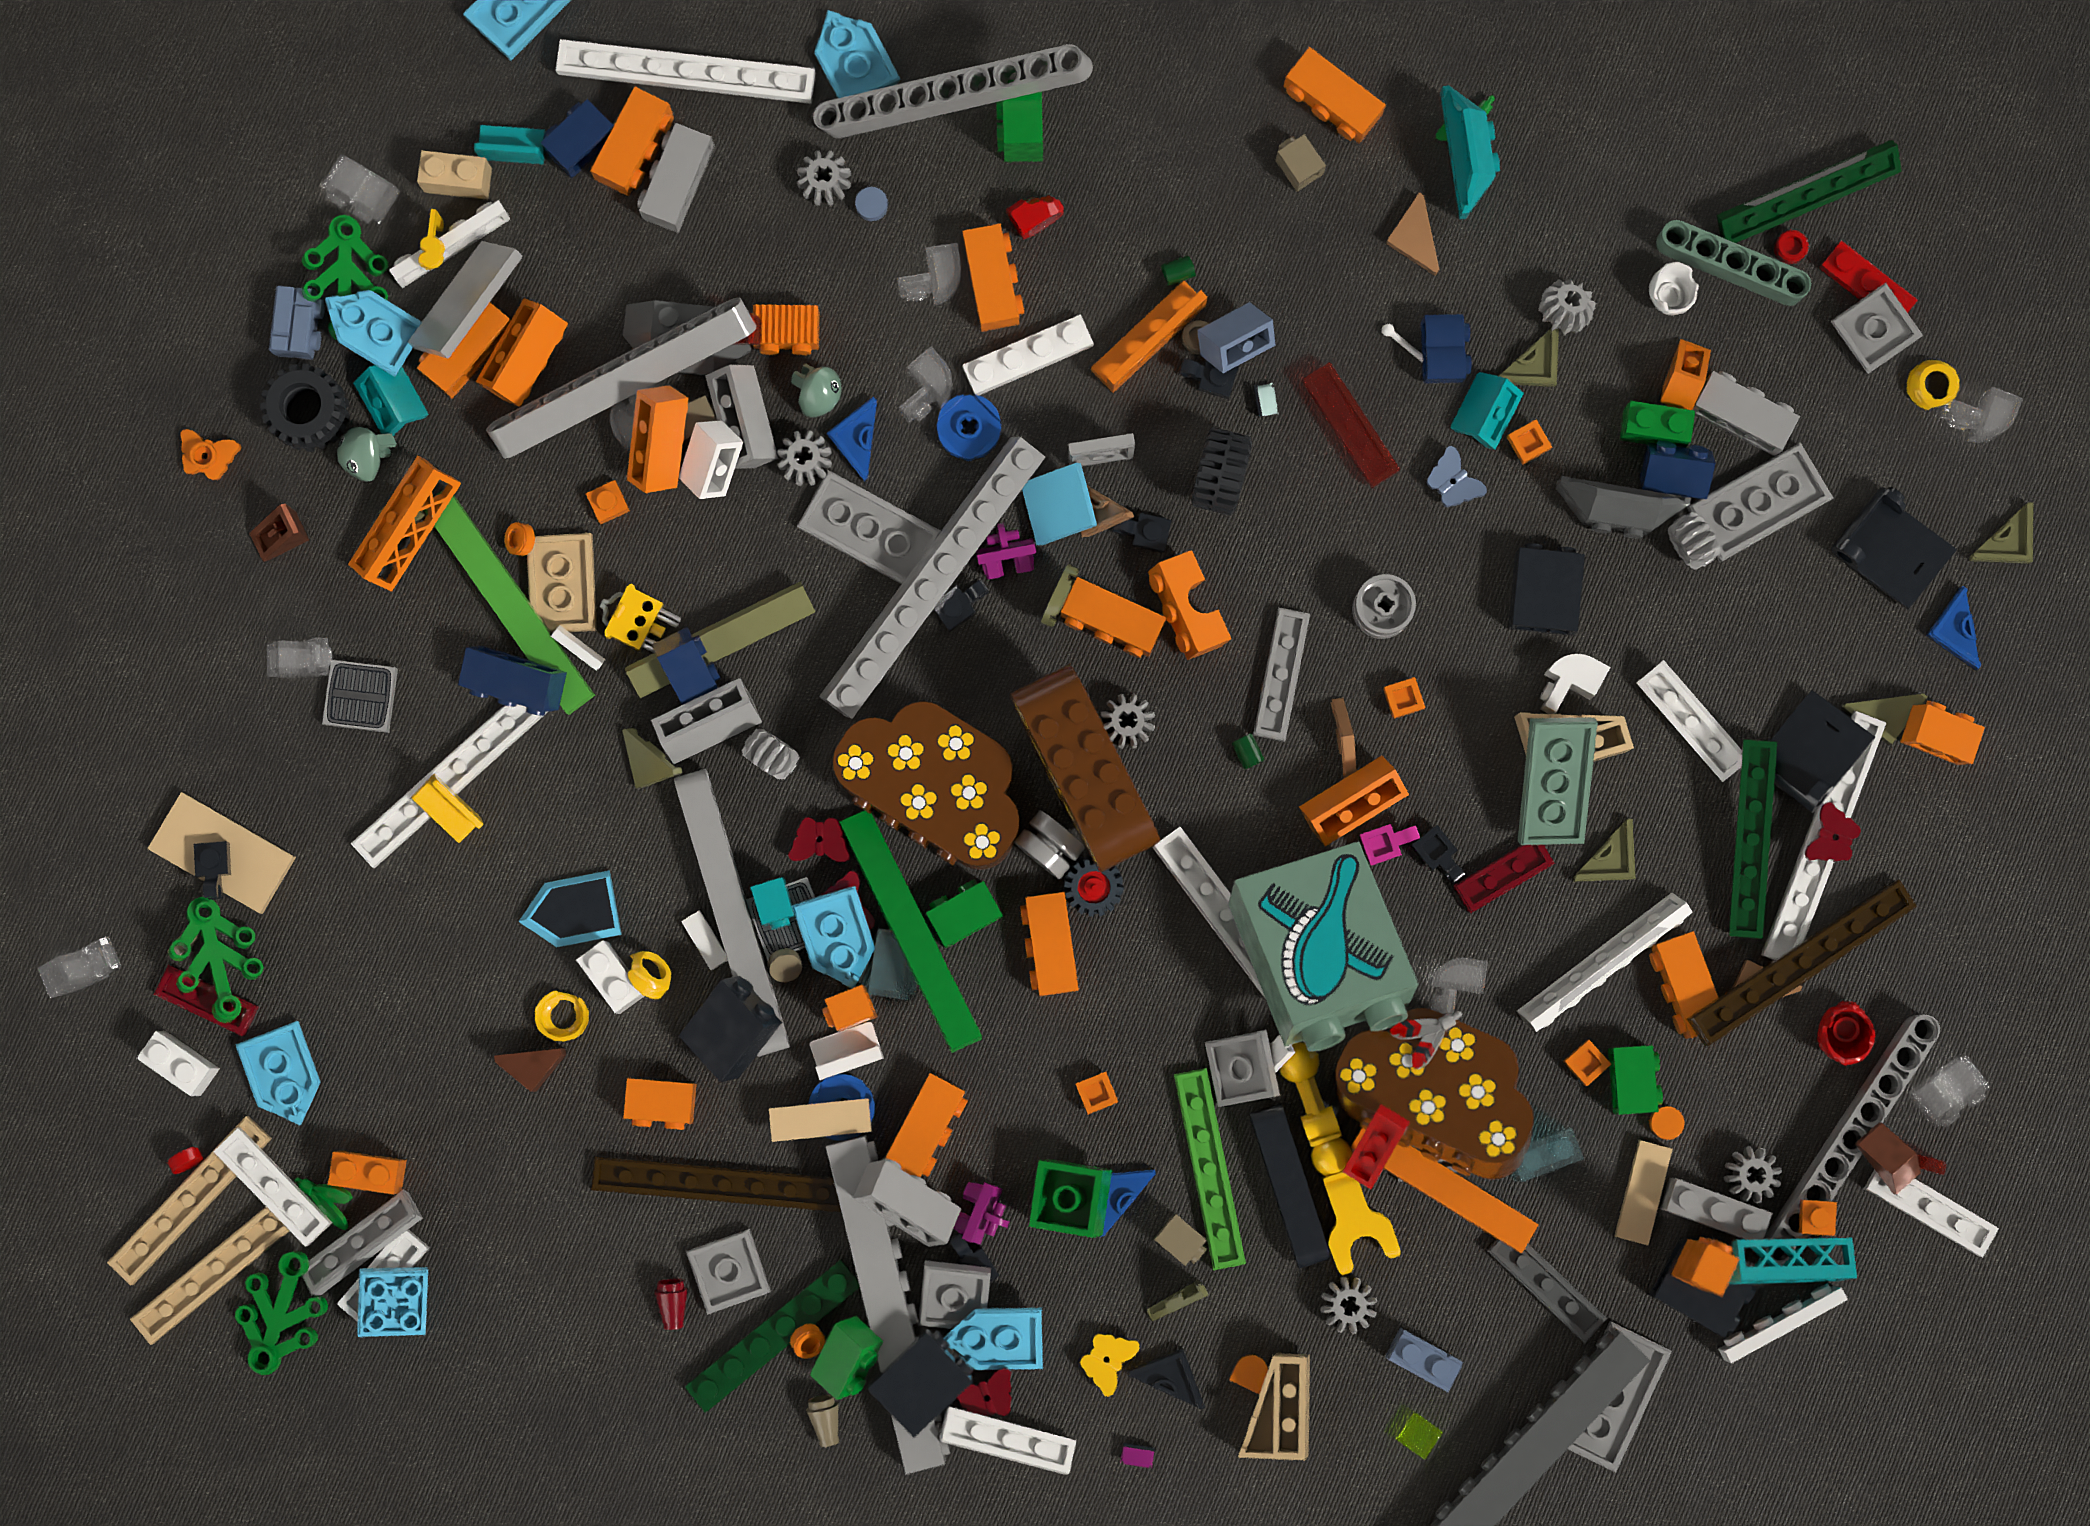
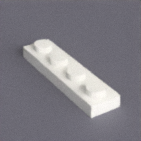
(460, 236)
(1028, 355)
(1692, 720)
(272, 1187)
(1937, 1213)
(1769, 1329)
(1007, 1440)

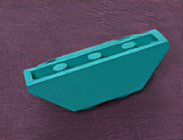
(1469, 149)

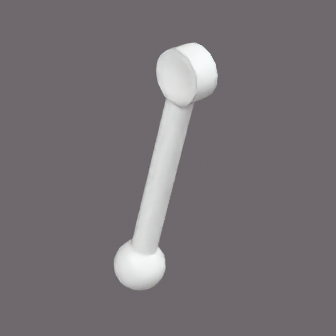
(1388, 330)

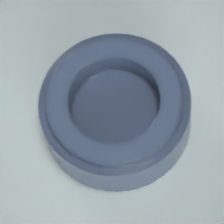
(871, 203)

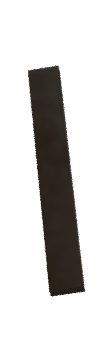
(1801, 963)
(715, 1184)

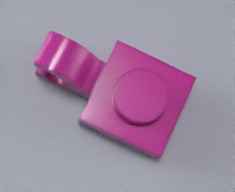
(1384, 844)

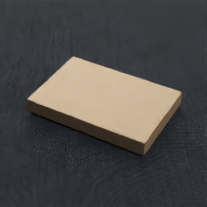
(563, 581)

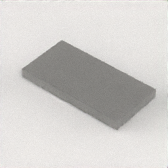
(465, 299)
(1762, 501)
(867, 527)
(1613, 1429)

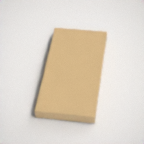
(255, 862)

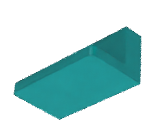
(511, 144)
(390, 399)
(1487, 409)

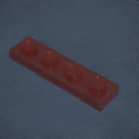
(1351, 425)

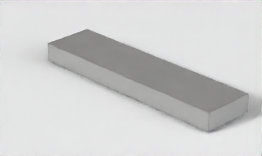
(1281, 674)
(361, 1243)

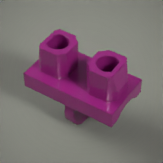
(1021, 551)
(986, 1213)

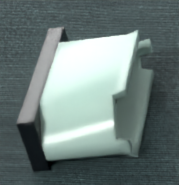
(1265, 400)

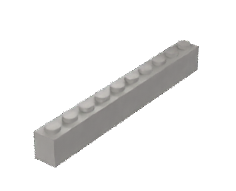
(932, 576)
(882, 1287)

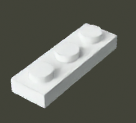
(400, 1253)

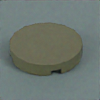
(1059, 595)

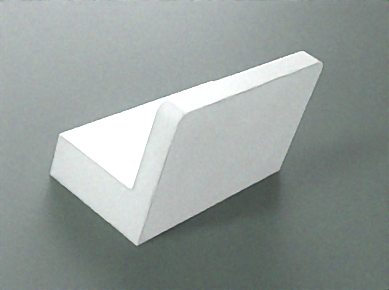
(846, 1050)

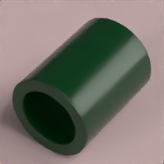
(1178, 270)
(1248, 751)

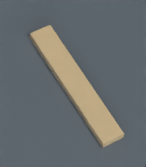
(179, 1210)
(209, 1275)

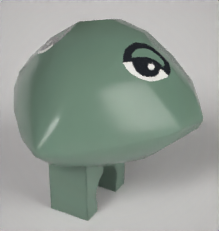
(818, 388)
(361, 452)

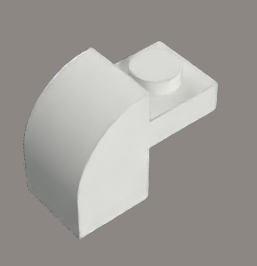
(1572, 672)

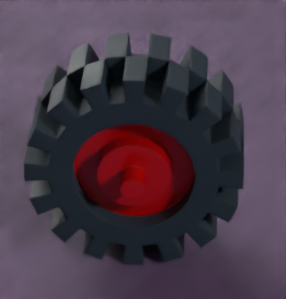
(1091, 890)

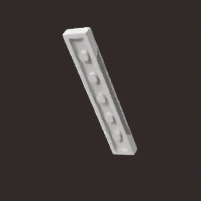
(1206, 893)
(1604, 962)

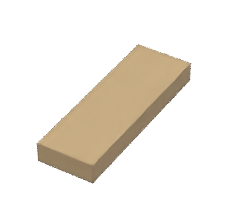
(820, 1120)
(1643, 1192)

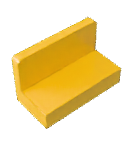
(447, 808)

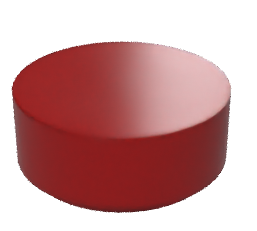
(1791, 247)
(184, 1160)

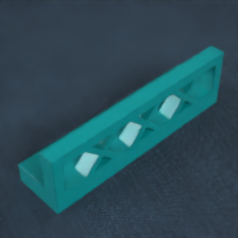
(1793, 1274)

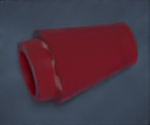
(671, 1300)

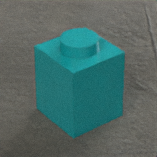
(773, 903)

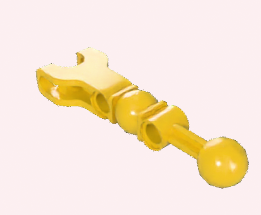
(1329, 1158)

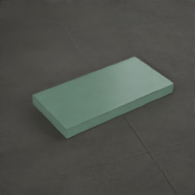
(1557, 780)

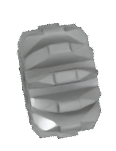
(823, 189)
(1567, 306)
(796, 450)
(1694, 540)
(1128, 709)
(770, 754)
(1765, 1177)
(1338, 1310)

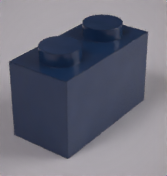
(577, 137)
(1677, 469)
(685, 666)

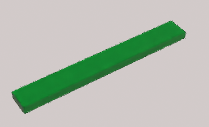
(910, 931)

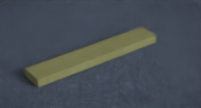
(730, 634)

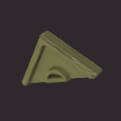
(1537, 364)
(2011, 541)
(1893, 711)
(647, 761)
(1613, 859)
(1178, 1300)

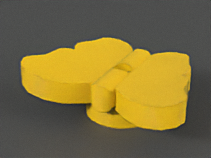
(1103, 1372)

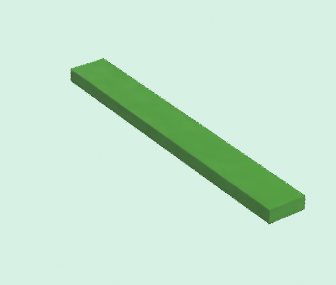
(509, 601)

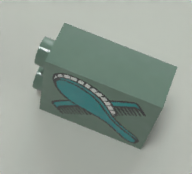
(1323, 947)

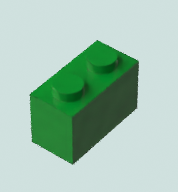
(1656, 423)
(964, 913)
(1634, 1080)
(847, 1358)

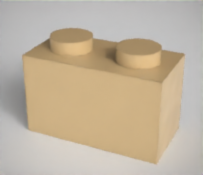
(454, 175)

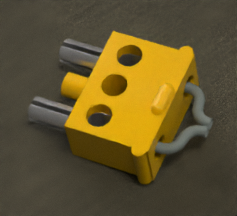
(628, 611)

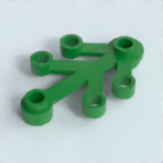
(343, 269)
(214, 953)
(276, 1316)

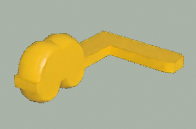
(432, 247)

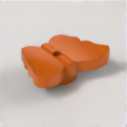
(218, 453)

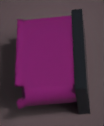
(1137, 1455)

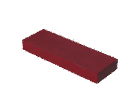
(1502, 875)
(202, 999)

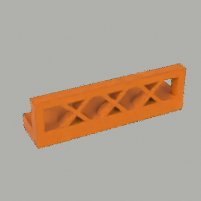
(1149, 336)
(398, 522)

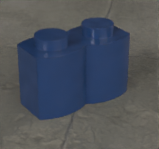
(1444, 348)

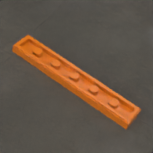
(1459, 1196)

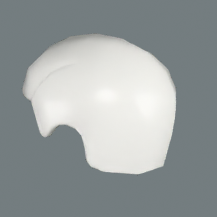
(1673, 288)

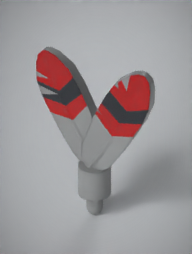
(1431, 1031)

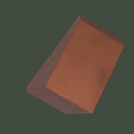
(278, 533)
(531, 1067)
(1889, 1157)

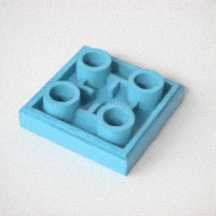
(1059, 504)
(392, 1301)

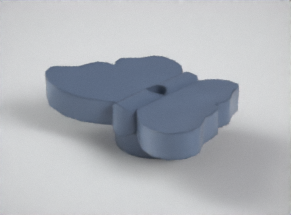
(1449, 469)

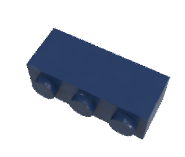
(512, 680)

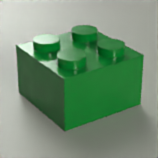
(1021, 130)
(1070, 1198)

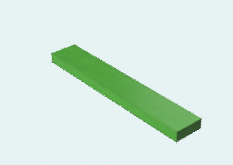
(1209, 1169)

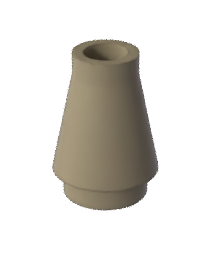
(824, 1418)

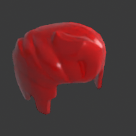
(1846, 1033)

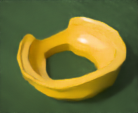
(1916, 384)
(643, 981)
(544, 1022)

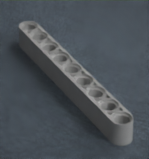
(965, 95)
(621, 377)
(727, 893)
(1853, 1121)

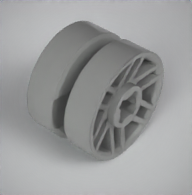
(1393, 593)
(1049, 844)

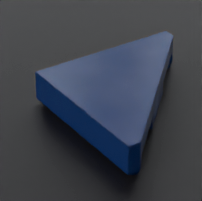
(855, 436)
(1956, 630)
(1122, 1192)

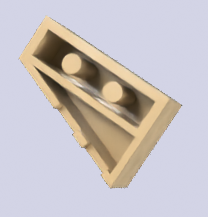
(1611, 734)
(1282, 1411)

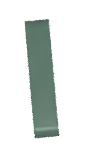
(1748, 259)

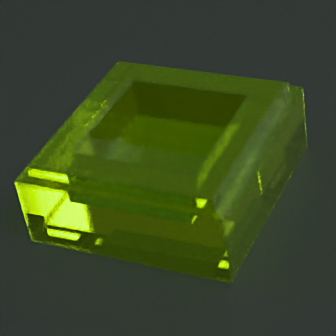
(1419, 1435)

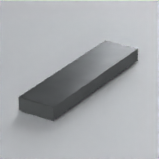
(1550, 1288)

